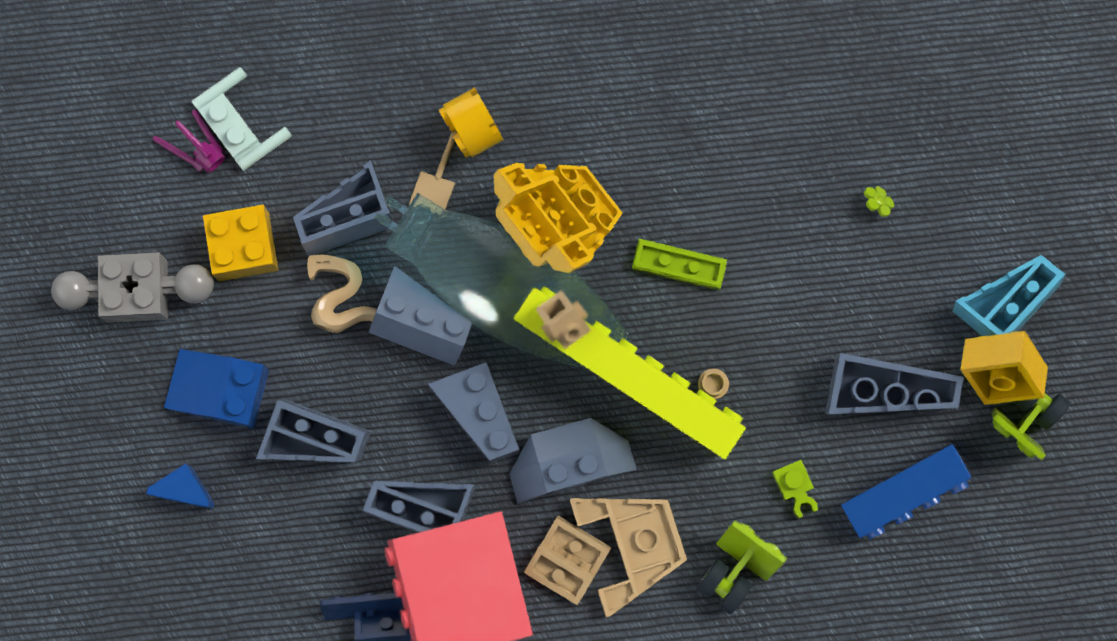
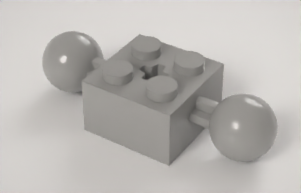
(115, 276)

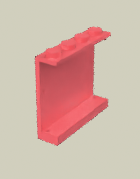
(459, 583)

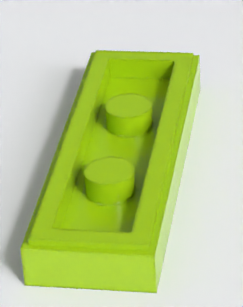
(679, 264)

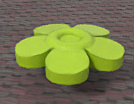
(878, 201)

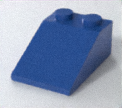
(217, 388)

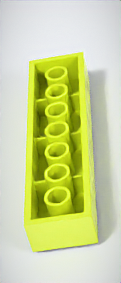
(643, 380)

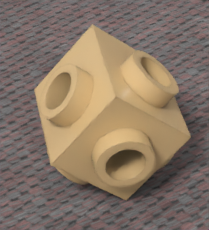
(567, 324)

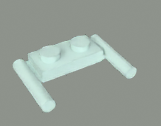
(231, 127)

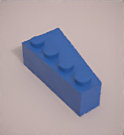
(906, 491)

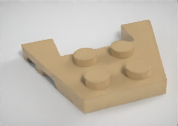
(645, 541)

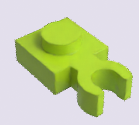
(794, 483)

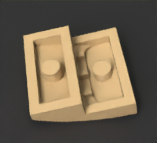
(567, 560)

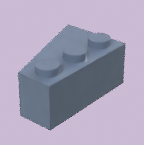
(478, 410)

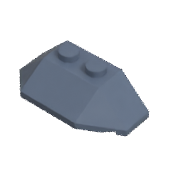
(569, 459)

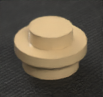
(714, 383)

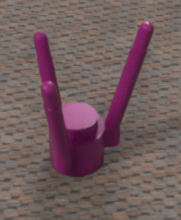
(207, 155)

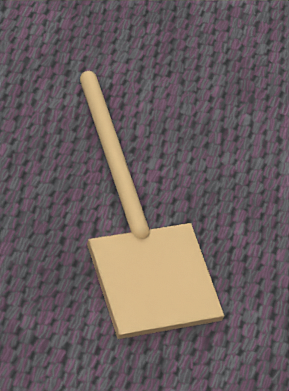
(434, 187)

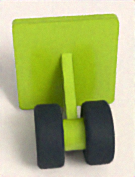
(1048, 413)
(749, 551)

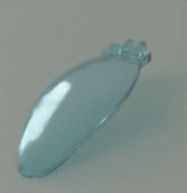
(486, 274)

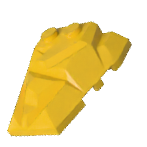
(554, 213)

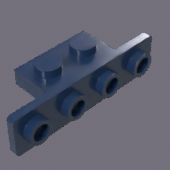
(374, 615)

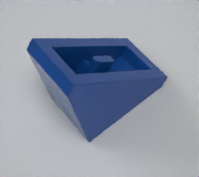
(182, 486)

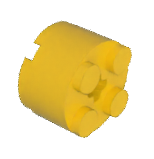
(472, 122)

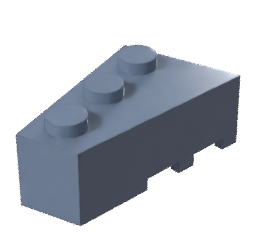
(343, 214)
(419, 320)
(310, 435)
(419, 504)

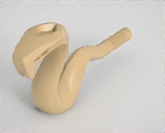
(322, 311)

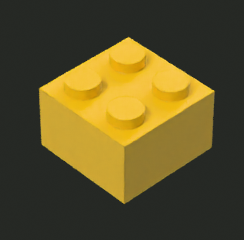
(240, 243)
(1004, 368)

